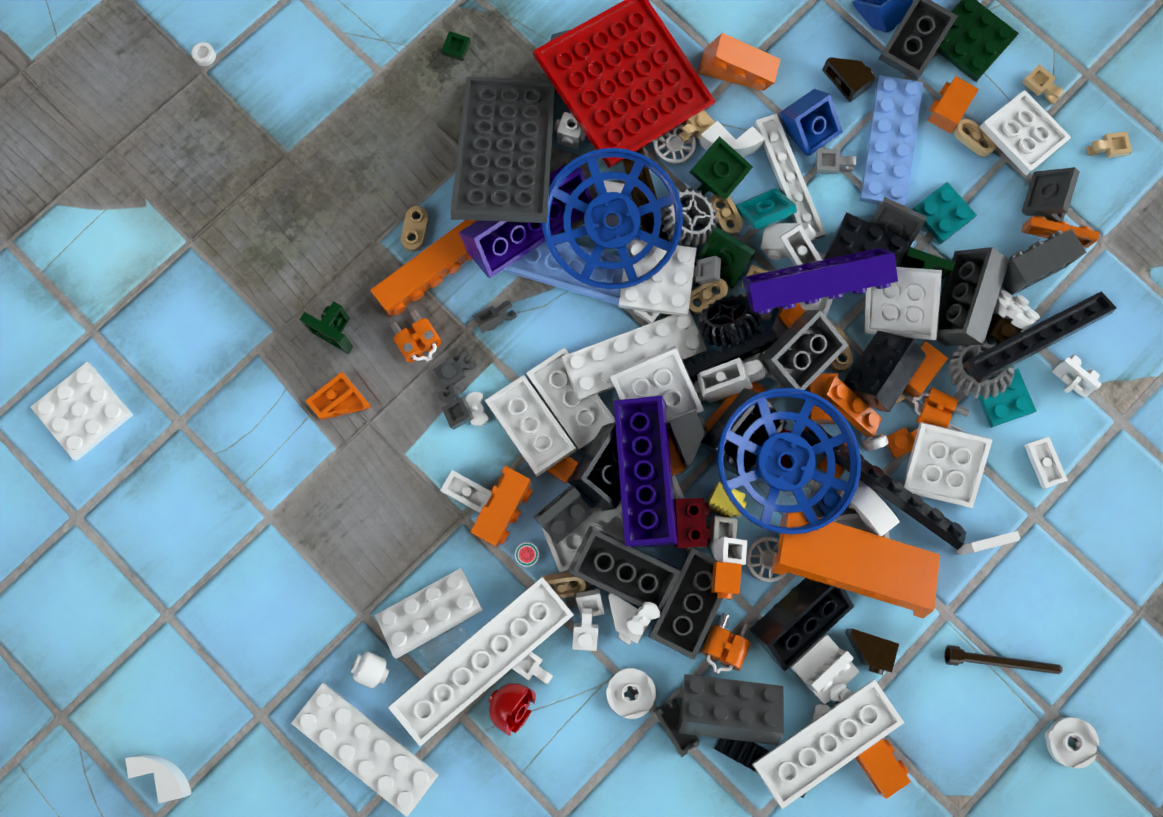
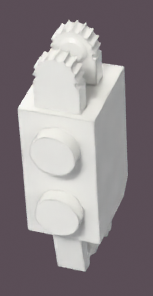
(728, 379)

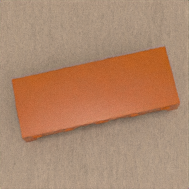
(860, 563)

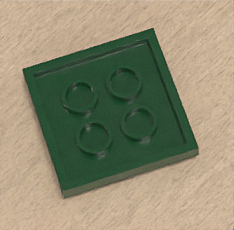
(975, 39)

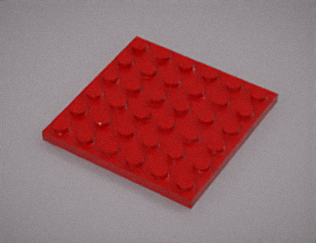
(624, 77)

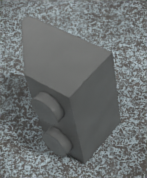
(687, 435)

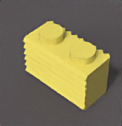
(720, 503)

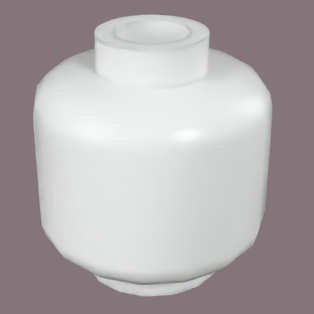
(369, 669)

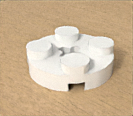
(1017, 309)
(623, 705)
(1086, 746)

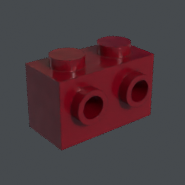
(691, 522)

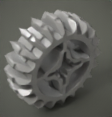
(696, 212)
(964, 379)

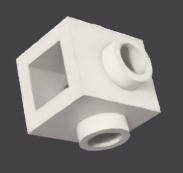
(569, 131)

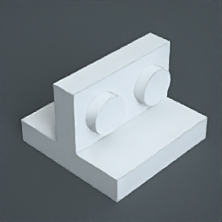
(824, 667)

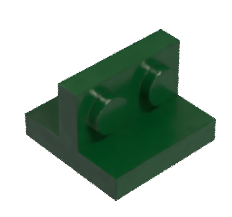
(720, 170)
(733, 253)
(918, 259)
(330, 327)

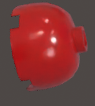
(510, 706)

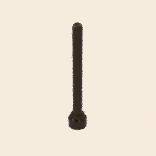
(957, 656)

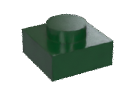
(456, 46)

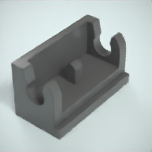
(669, 718)

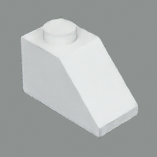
(771, 241)
(799, 246)
(620, 613)

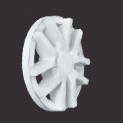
(674, 145)
(765, 559)

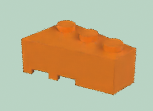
(738, 63)
(502, 507)

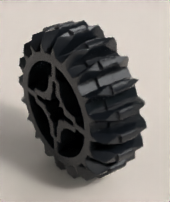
(728, 321)

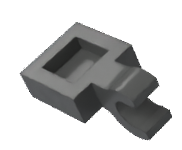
(491, 317)

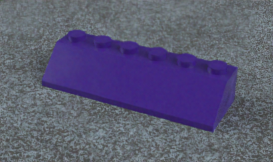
(501, 243)
(820, 279)
(645, 472)

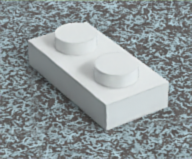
(1045, 462)
(466, 491)

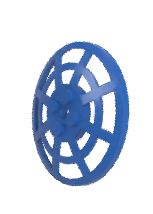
(613, 204)
(801, 456)

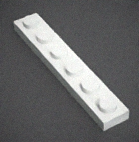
(788, 172)

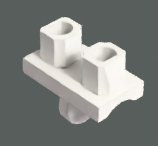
(1076, 377)

